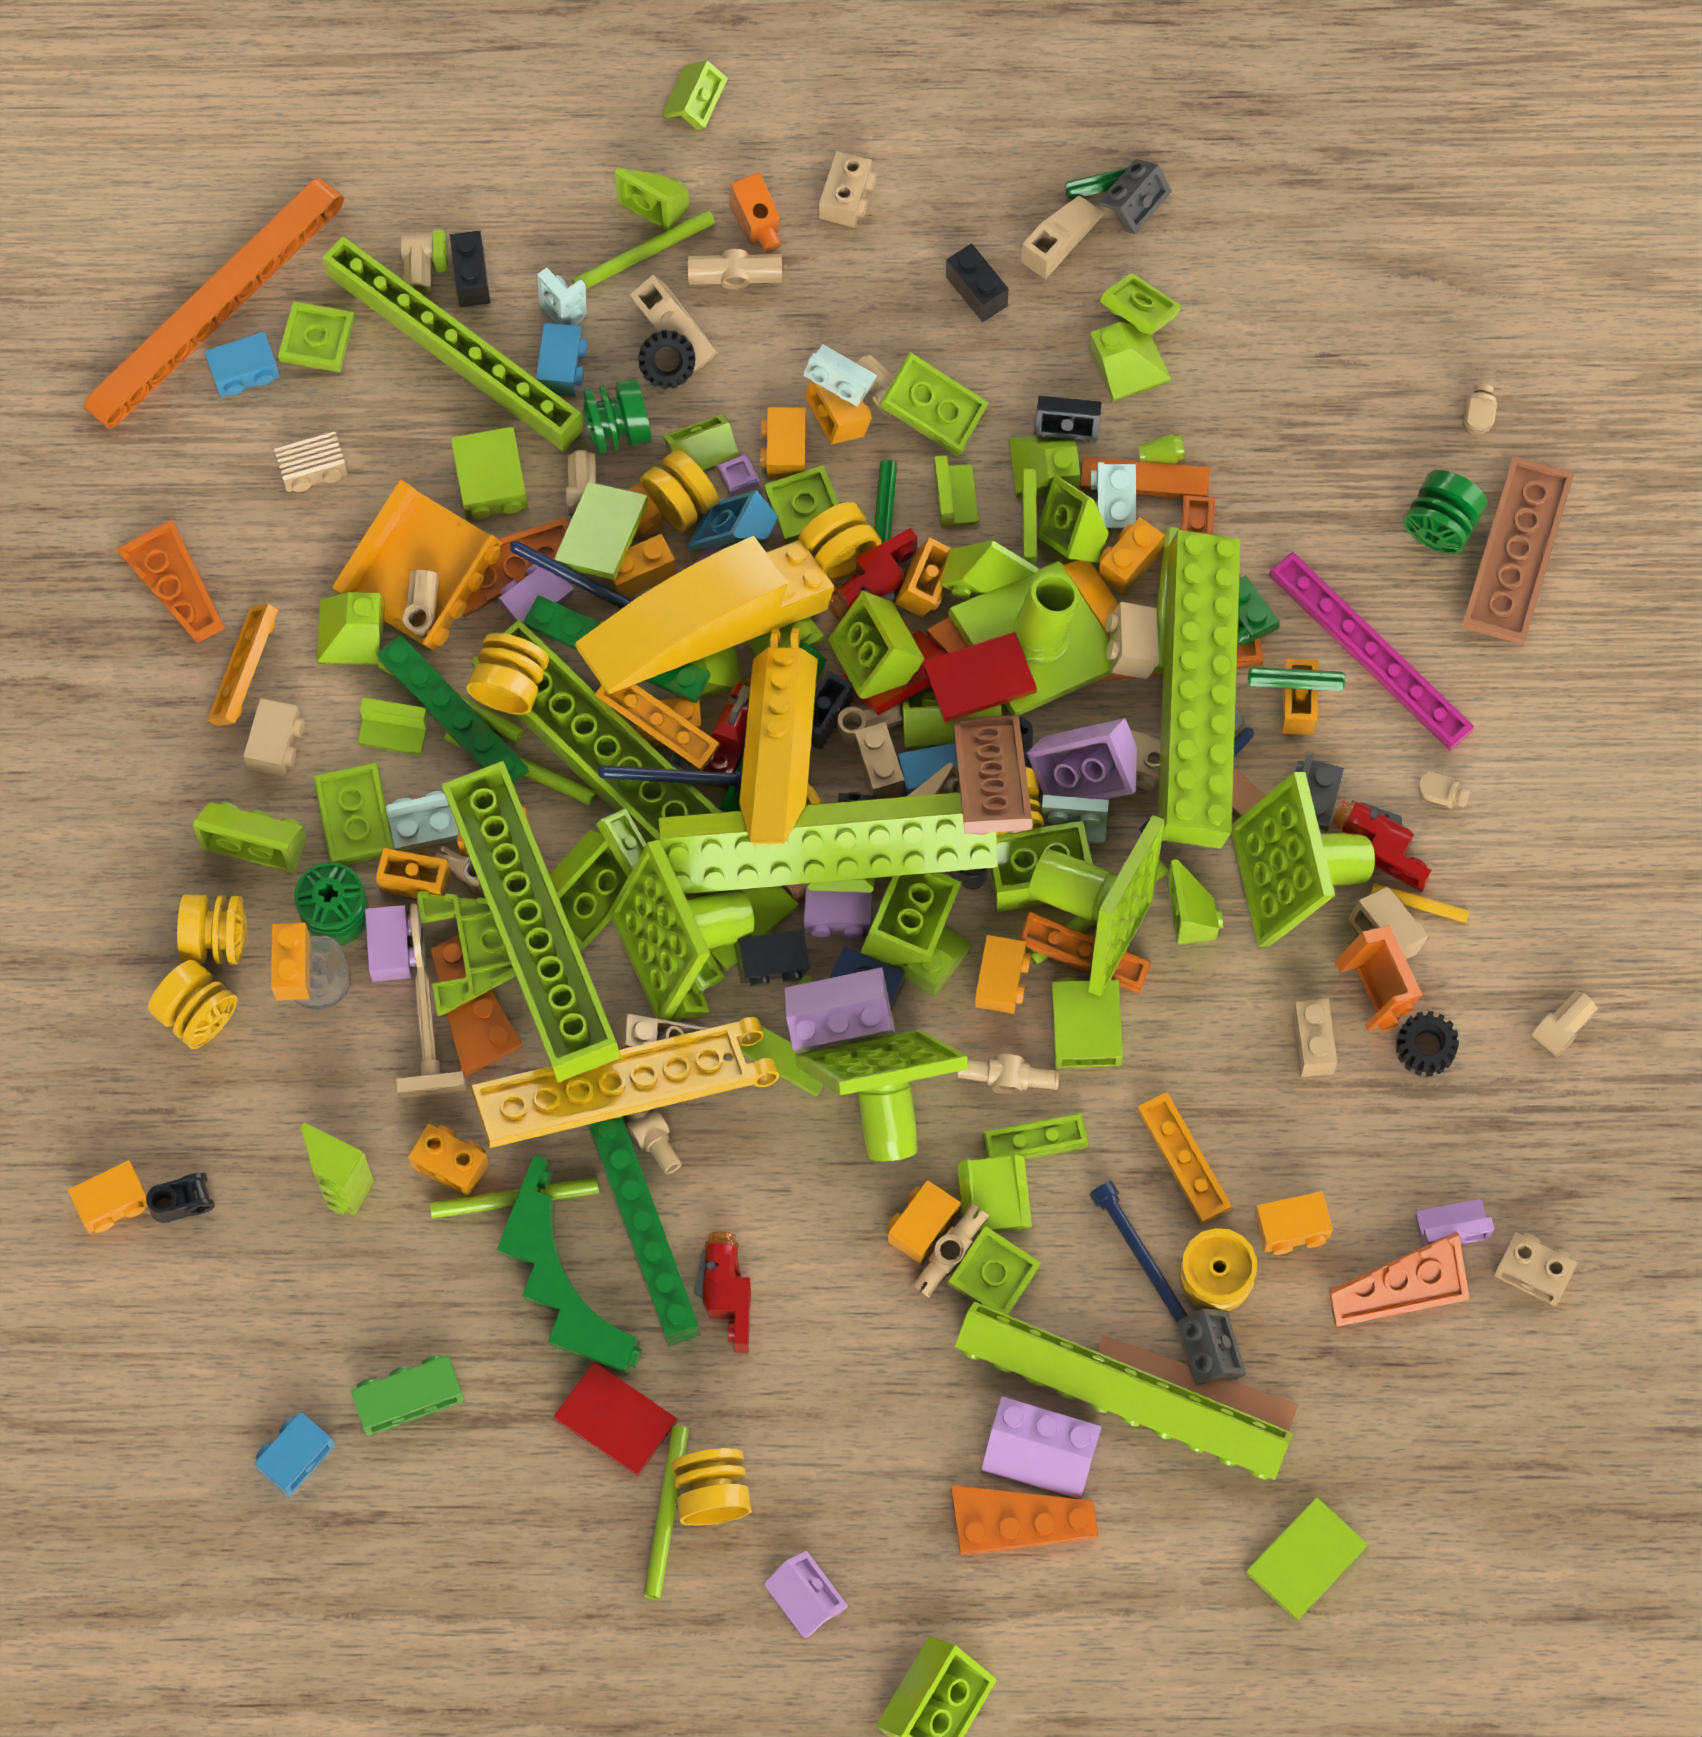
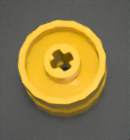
(680, 490)
(839, 538)
(1237, 1268)

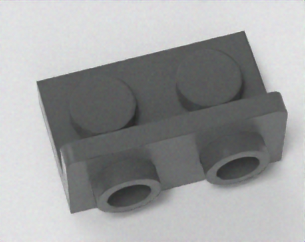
(1137, 194)
(1323, 785)
(1211, 1346)

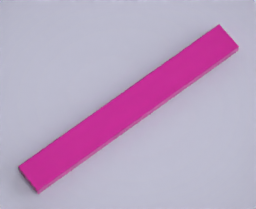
(1371, 651)

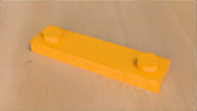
(242, 665)
(662, 723)
(1184, 1158)

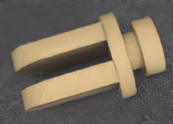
(1480, 410)
(1442, 791)

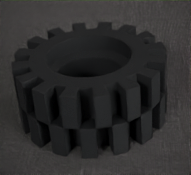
(666, 378)
(1435, 1026)

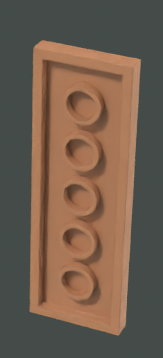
(1518, 550)
(992, 775)

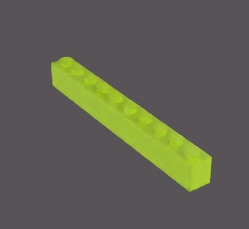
(453, 344)
(1123, 1391)

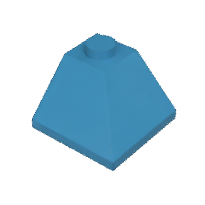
(733, 522)

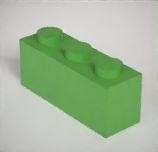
(407, 1394)

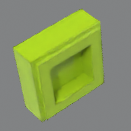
(440, 251)

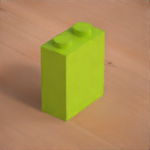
(489, 473)
(1086, 1025)

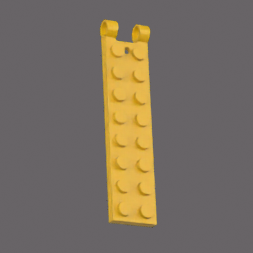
(639, 1081)

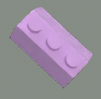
(1087, 761)
(838, 1010)
(1041, 1448)

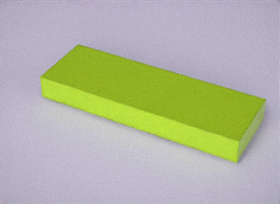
(781, 1052)
(1037, 1138)

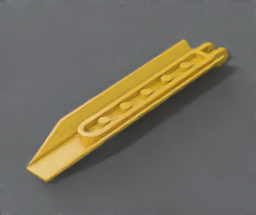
(778, 740)

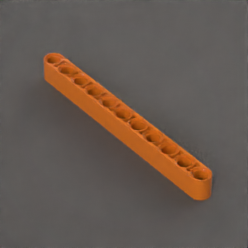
(213, 303)

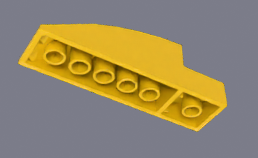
(705, 611)

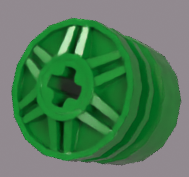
(617, 416)
(1445, 511)
(345, 913)

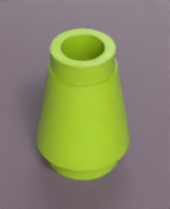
(1165, 449)

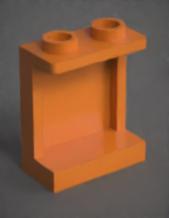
(1383, 974)

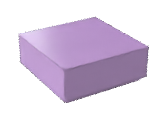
(738, 475)

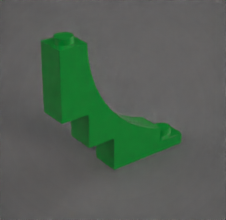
(532, 1241)

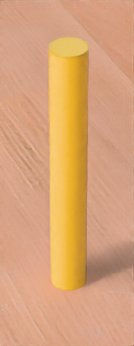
(1427, 904)

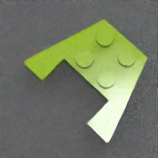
(481, 946)

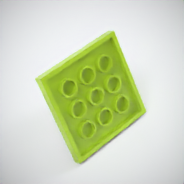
(1053, 628)
(1289, 863)
(1097, 895)
(671, 934)
(881, 1076)

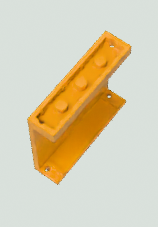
(414, 536)

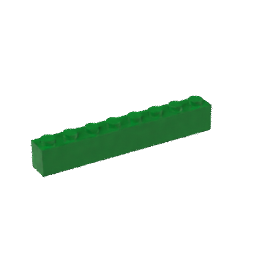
(644, 1231)

